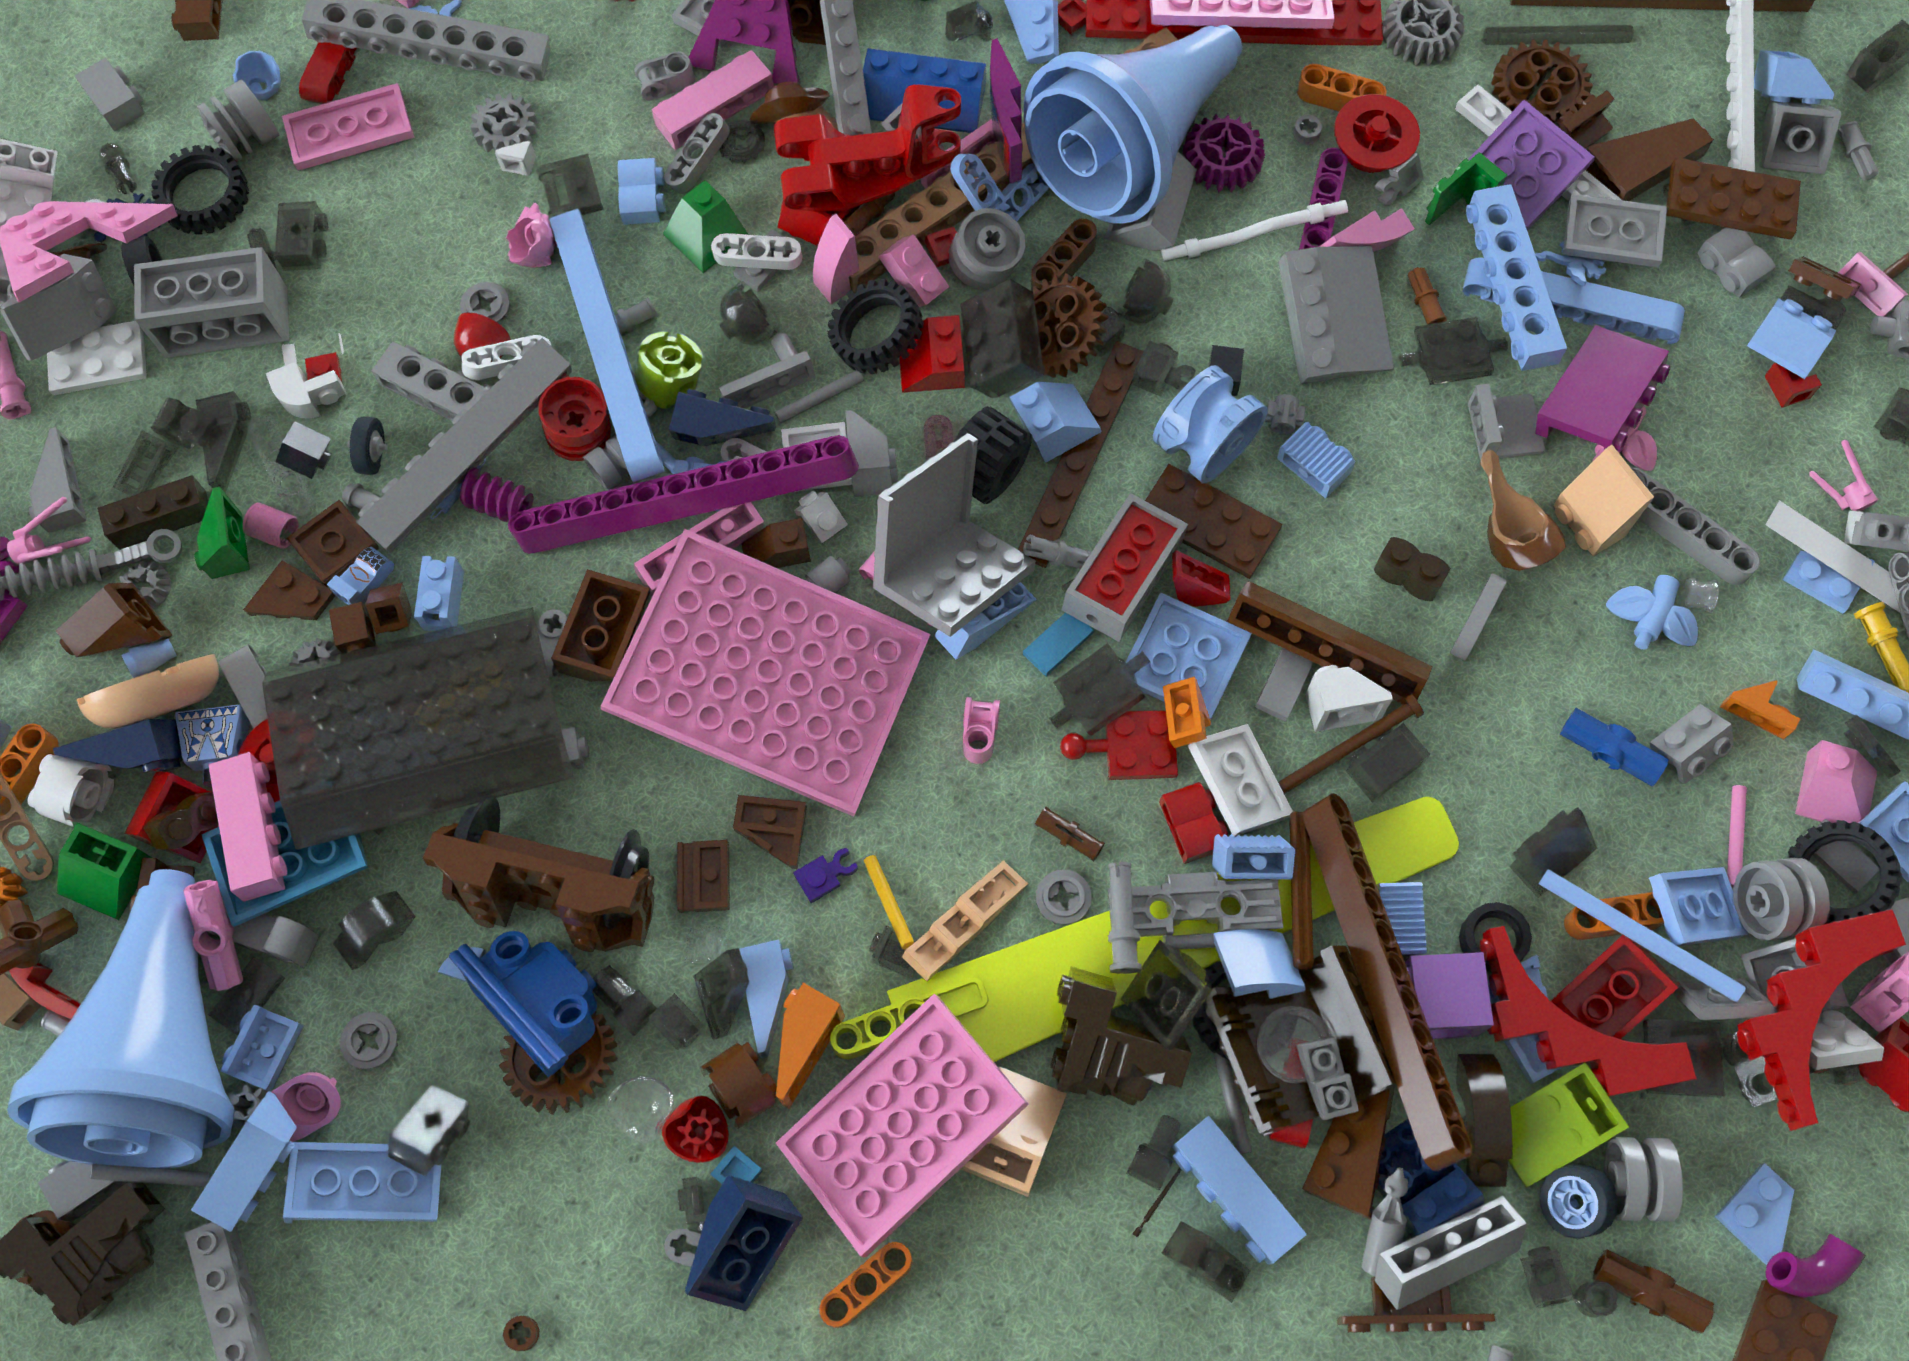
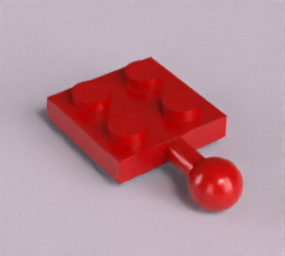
(1134, 745)

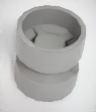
(607, 464)

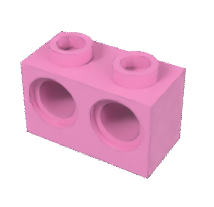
(1885, 996)

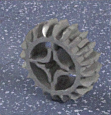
(1420, 36)

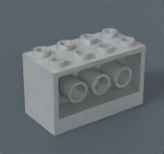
(211, 302)

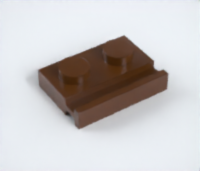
(1835, 284)
(703, 876)

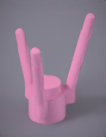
(1858, 494)
(31, 547)

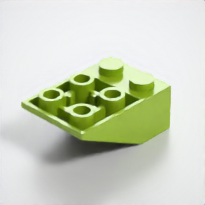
(1561, 1124)

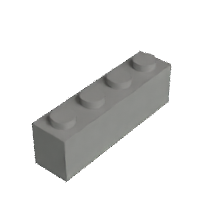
(1449, 1252)

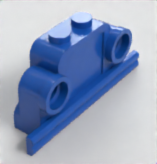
(533, 995)

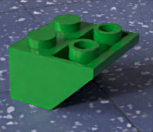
(98, 871)

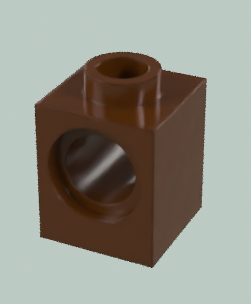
(352, 627)

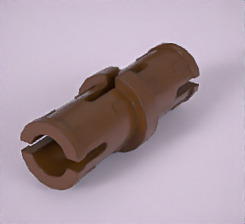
(1049, 821)

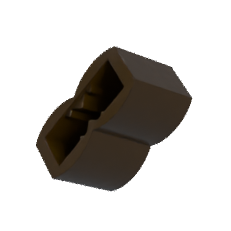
(1408, 567)
(181, 826)

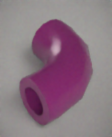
(1817, 1273)

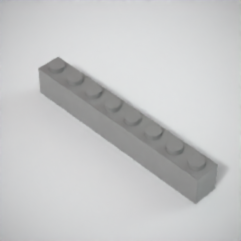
(463, 446)

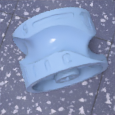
(1209, 423)

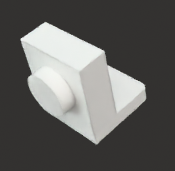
(820, 515)

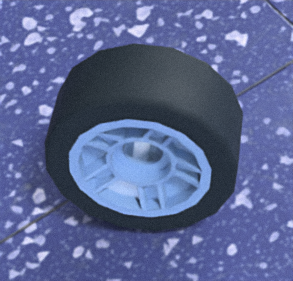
(1563, 1210)

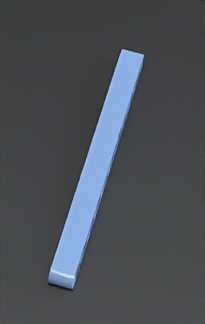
(606, 346)

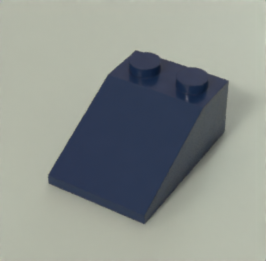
(143, 745)
(740, 1242)

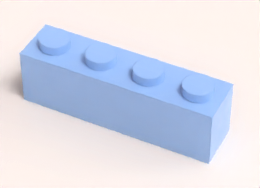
(1856, 692)
(1238, 1191)

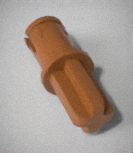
(1426, 296)

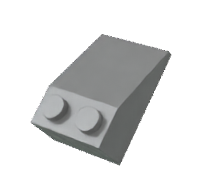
(60, 311)

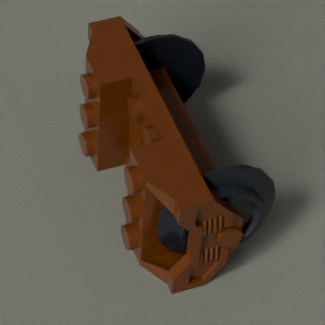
(597, 898)

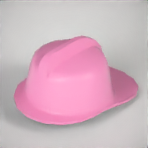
(309, 1101)

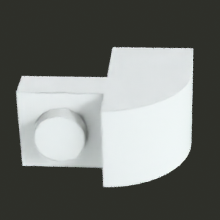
(303, 395)

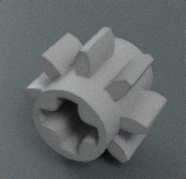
(1285, 414)
(242, 1101)

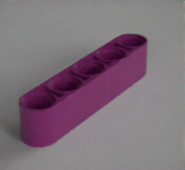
(1326, 181)

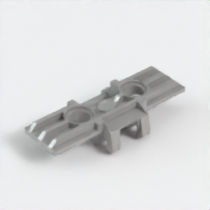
(1200, 897)

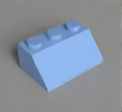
(248, 1165)

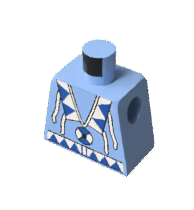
(211, 736)

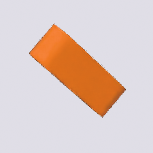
(1334, 87)
(23, 754)
(1631, 906)
(848, 1290)

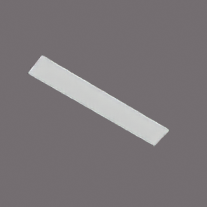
(1833, 553)

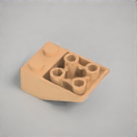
(1019, 1147)

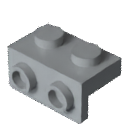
(1695, 742)

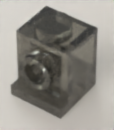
(1544, 1294)

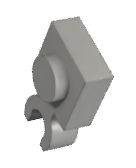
(1401, 180)

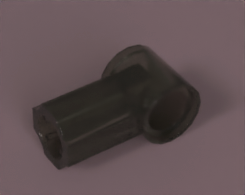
(1826, 308)
(629, 1006)

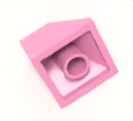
(1836, 784)

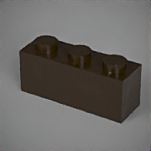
(163, 507)

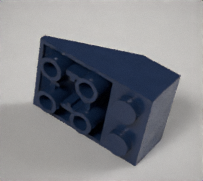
(713, 422)
(1431, 1194)

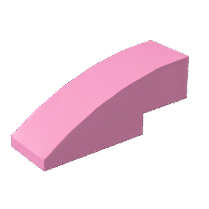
(1373, 231)
(835, 260)

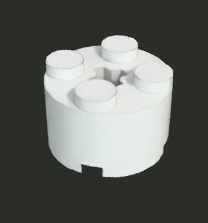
(71, 789)

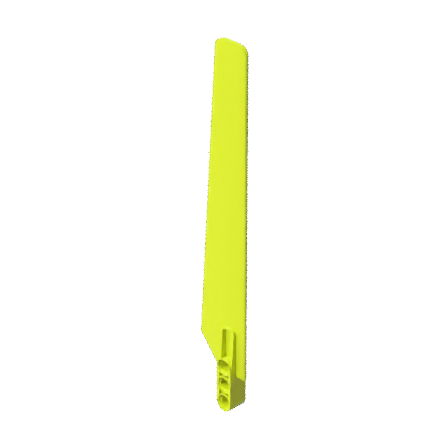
(1012, 994)

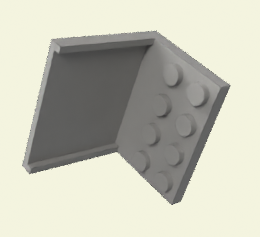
(932, 553)

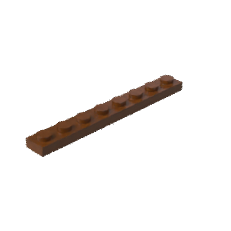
(1078, 462)

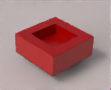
(1071, 15)
(939, 245)
(322, 364)

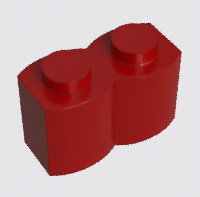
(1192, 821)

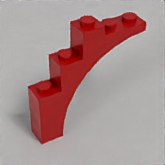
(1799, 996)
(1566, 1042)

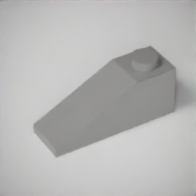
(54, 480)

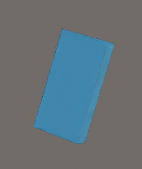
(1057, 643)

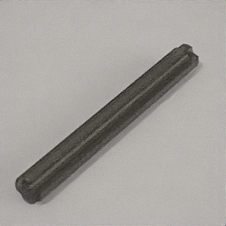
(1563, 34)

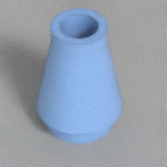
(148, 657)

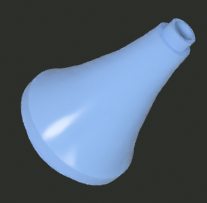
(1114, 122)
(136, 1061)

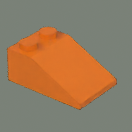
(805, 1037)

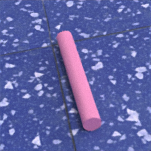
(1736, 833)

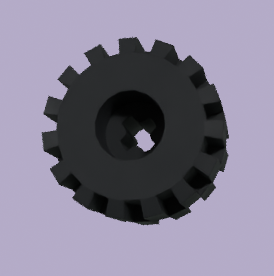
(999, 454)

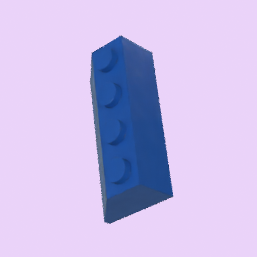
(891, 72)

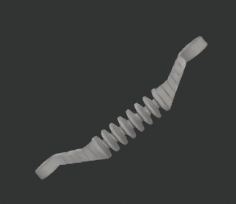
(95, 564)

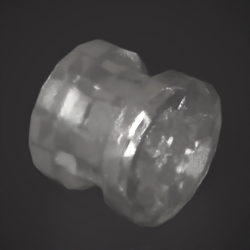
(1700, 594)

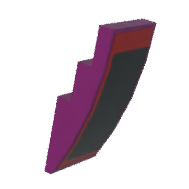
(1006, 111)

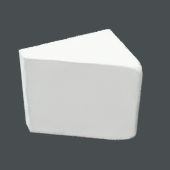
(517, 158)

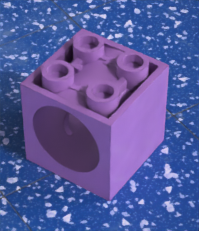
(1452, 993)

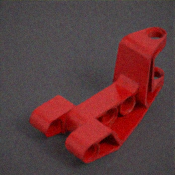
(865, 166)

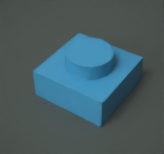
(736, 1165)

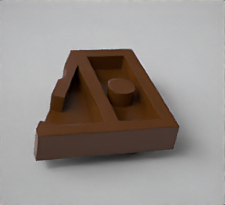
(289, 595)
(772, 825)

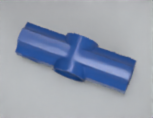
(1614, 746)

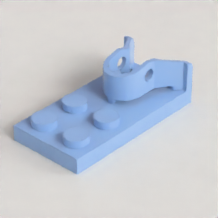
(357, 1185)

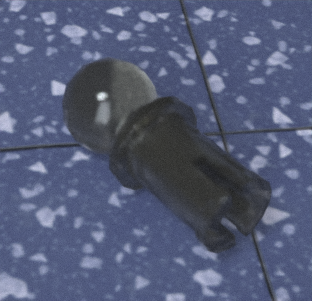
(117, 166)

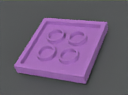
(1536, 158)

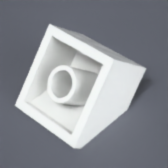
(1344, 698)

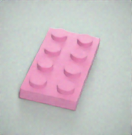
(347, 126)

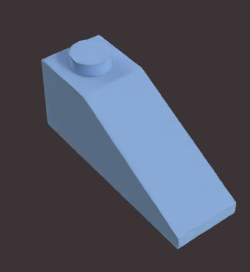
(765, 993)

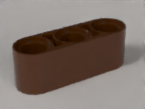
(1066, 247)

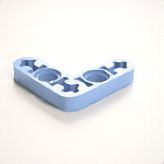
(995, 198)

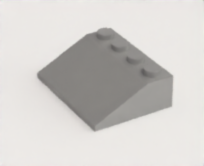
(1335, 312)

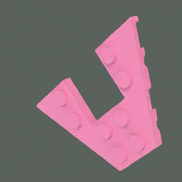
(29, 236)

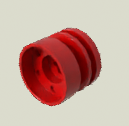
(570, 403)

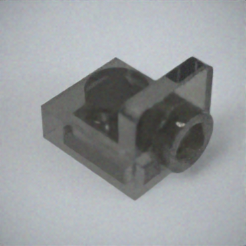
(888, 953)

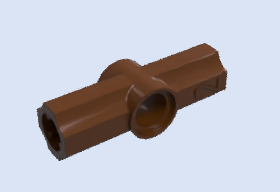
(1654, 1290)

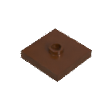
(331, 542)

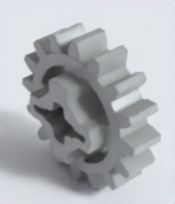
(503, 121)

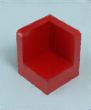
(1790, 387)

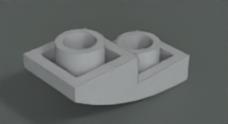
(1284, 684)
(1326, 1078)

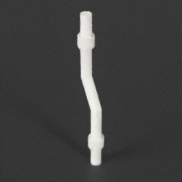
(1313, 214)

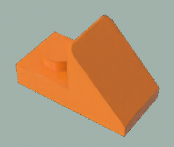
(1753, 707)
(1185, 712)

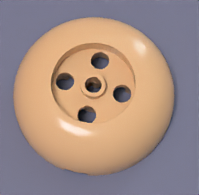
(151, 694)

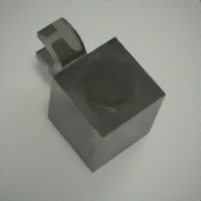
(1159, 368)

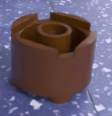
(739, 1083)

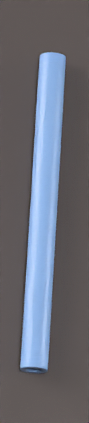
(1642, 936)

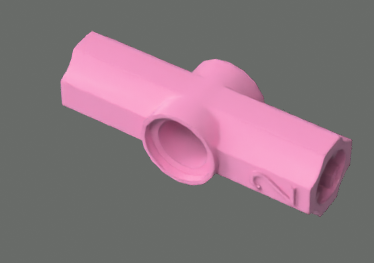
(209, 914)

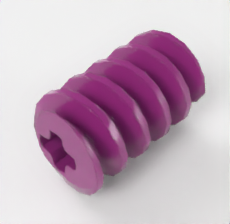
(492, 497)

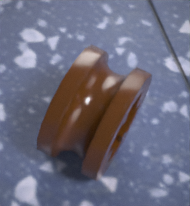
(527, 1322)

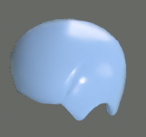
(255, 68)

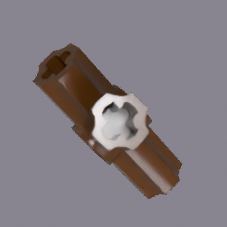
(26, 938)

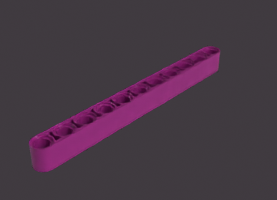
(684, 494)

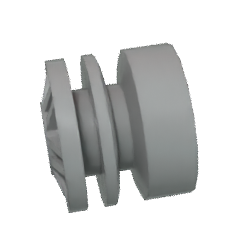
(237, 120)

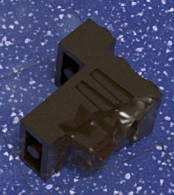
(1106, 1050)
(88, 1260)

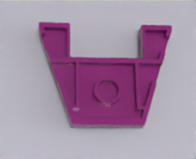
(751, 23)

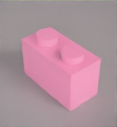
(914, 270)

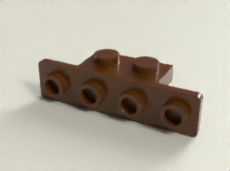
(1432, 1311)

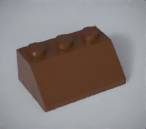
(599, 627)

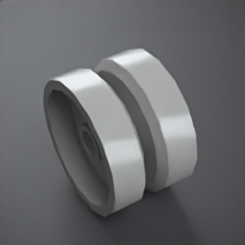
(986, 248)
(1780, 898)
(1645, 1178)

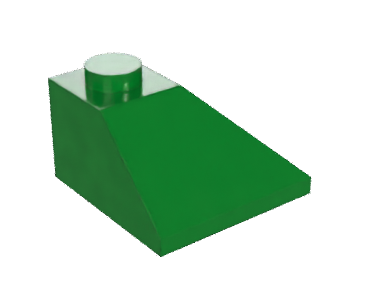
(700, 219)
(221, 538)

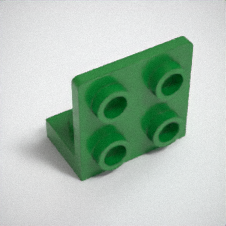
(1468, 177)

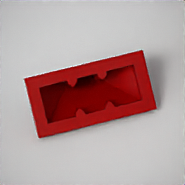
(1198, 582)

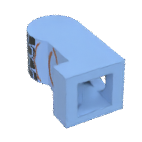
(365, 574)

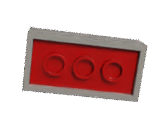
(1124, 567)

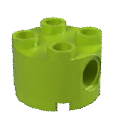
(667, 367)

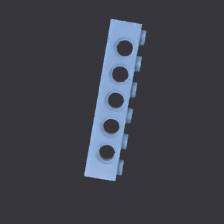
(1529, 288)

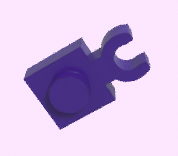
(820, 878)

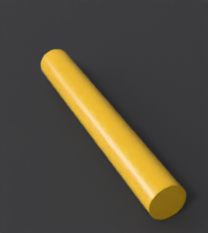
(889, 901)

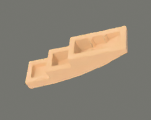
(964, 920)

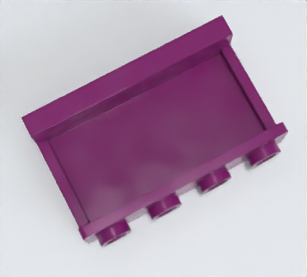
(1604, 389)

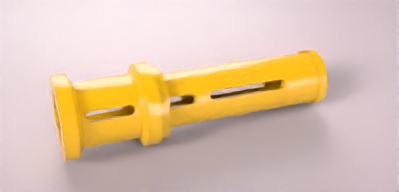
(1883, 638)

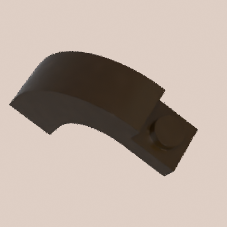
(1488, 1118)

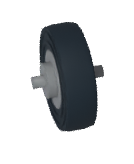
(367, 445)

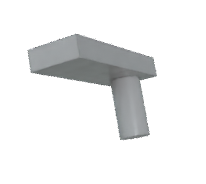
(787, 373)

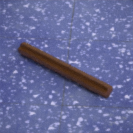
(1301, 894)

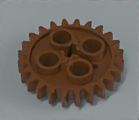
(1527, 67)
(1063, 323)
(523, 1071)

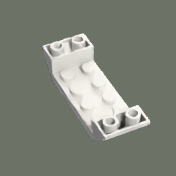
(25, 181)

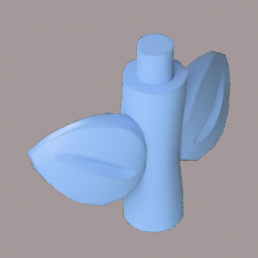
(1655, 612)

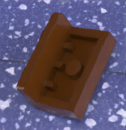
(1588, 122)

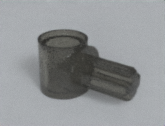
(1152, 1159)

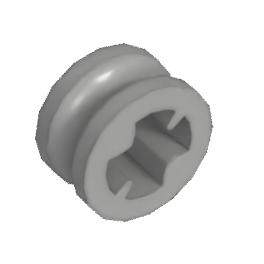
(1302, 135)

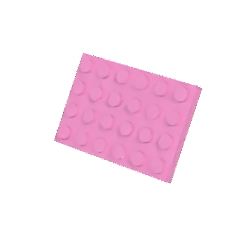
(900, 1125)

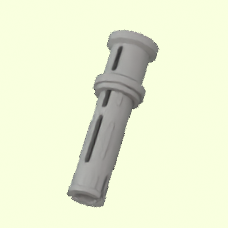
(1123, 936)

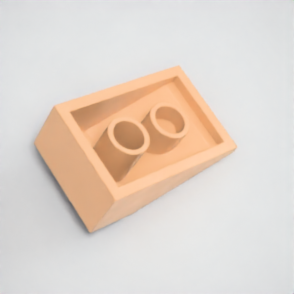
(1603, 502)

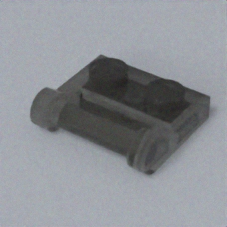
(579, 184)

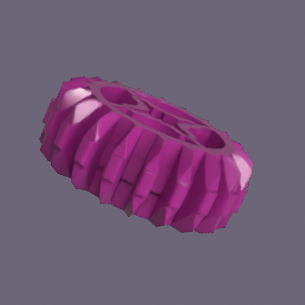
(1242, 148)

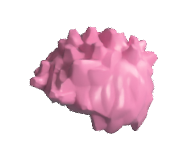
(531, 239)

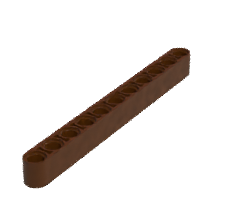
(1387, 985)

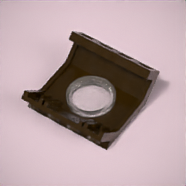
(1264, 1035)

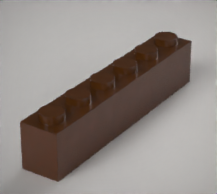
(1327, 641)

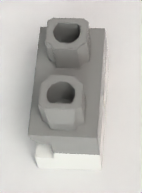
(1877, 530)

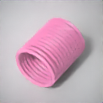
(267, 523)

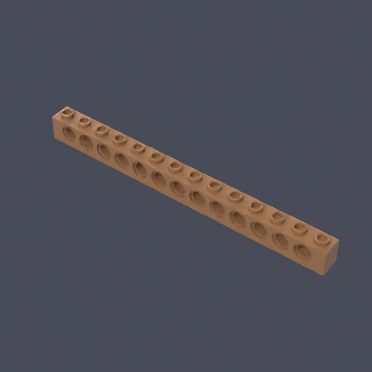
(945, 192)

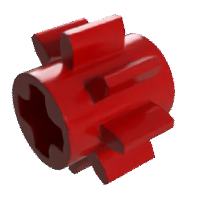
(690, 1133)

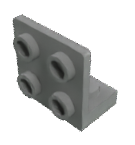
(1504, 423)

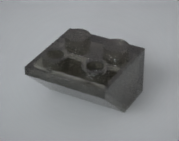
(1556, 847)

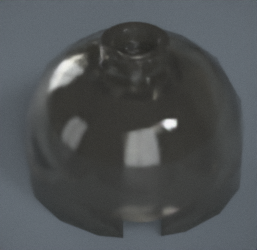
(1147, 294)
(745, 316)

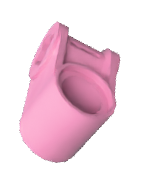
(980, 724)

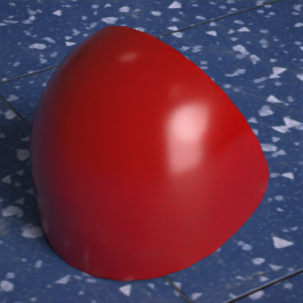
(477, 331)
(694, 1106)

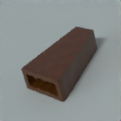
(1645, 158)

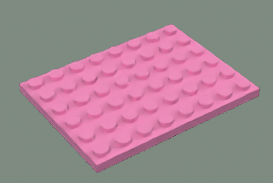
(766, 672)

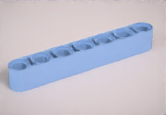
(1595, 304)

